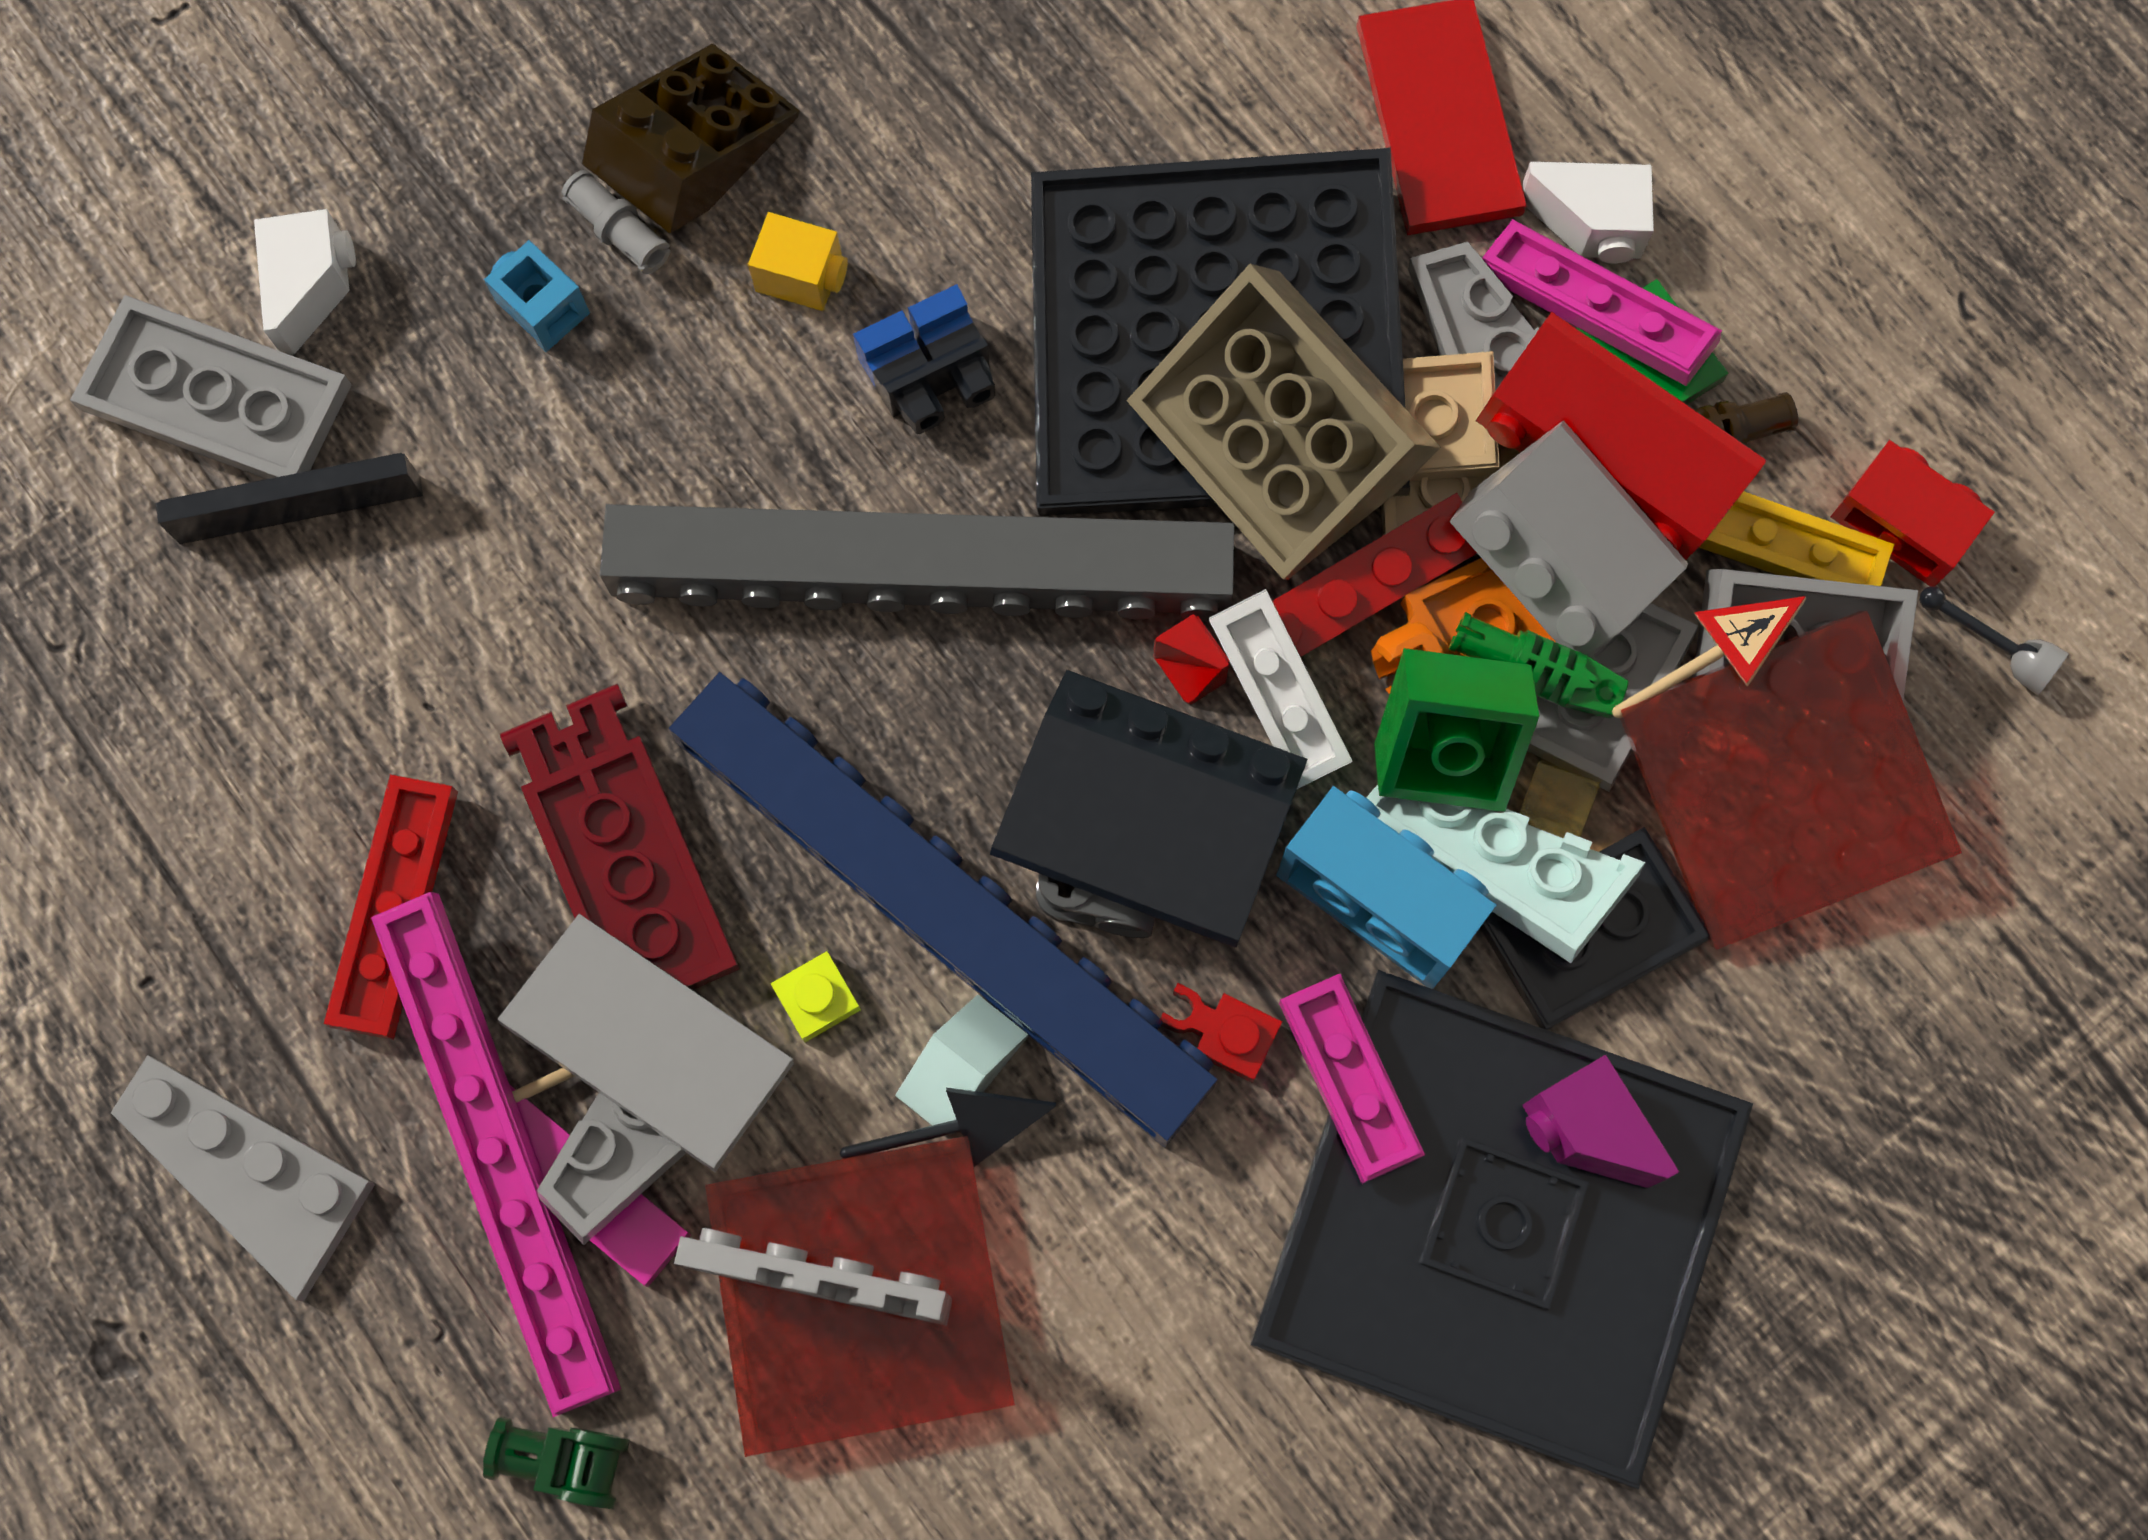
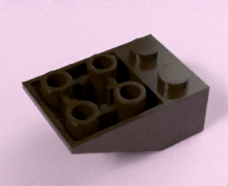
(685, 135)

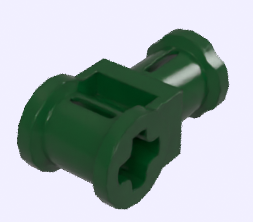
(569, 1463)

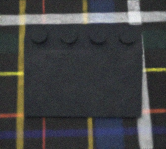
(1149, 807)

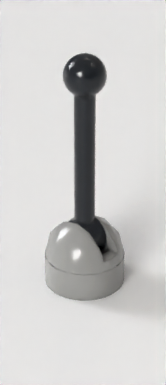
(2031, 662)

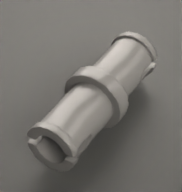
(615, 222)

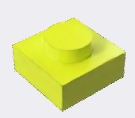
(815, 996)

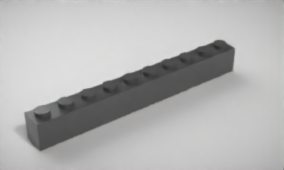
(917, 561)

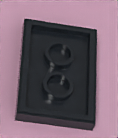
(1639, 936)

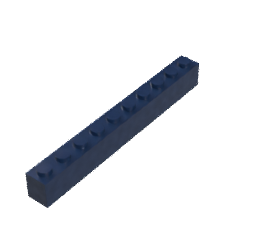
(944, 909)

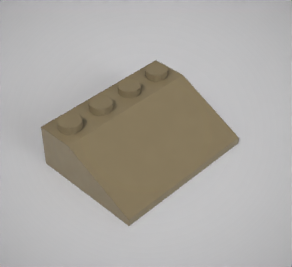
(1281, 421)

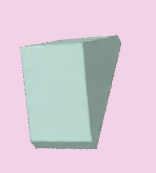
(960, 1056)

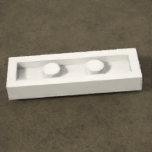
(1279, 685)

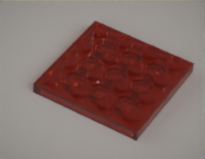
(1791, 783)
(841, 1370)

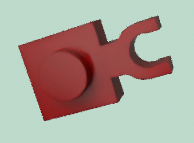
(1232, 1034)

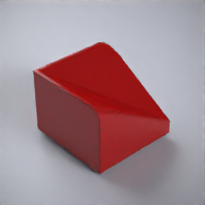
(1191, 659)

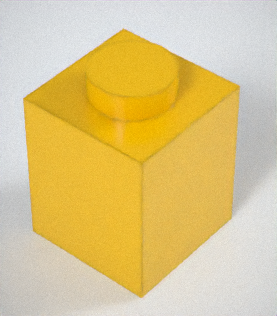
(797, 262)

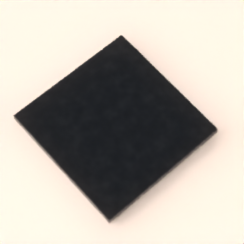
(1489, 1268)

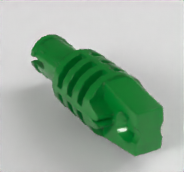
(1557, 670)

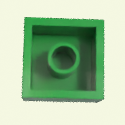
(1455, 730)

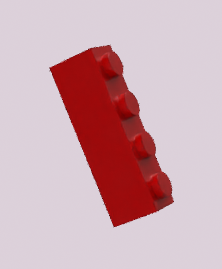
(1652, 444)

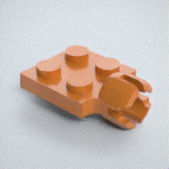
(1438, 607)

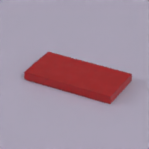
(1440, 116)

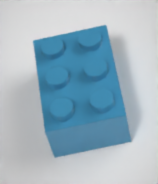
(1385, 886)

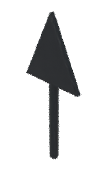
(983, 1117)

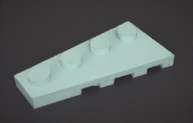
(1537, 880)

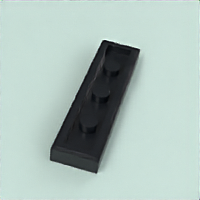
(289, 498)

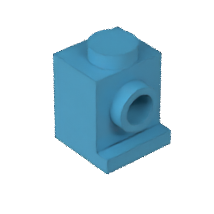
(537, 294)

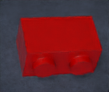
(1914, 510)

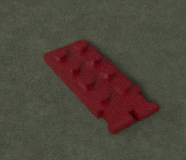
(619, 839)

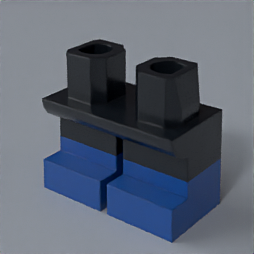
(927, 359)

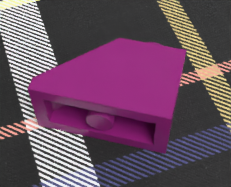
(1598, 1127)

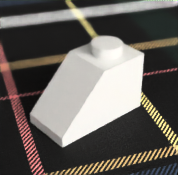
(1594, 206)
(300, 274)

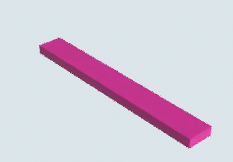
(495, 1154)

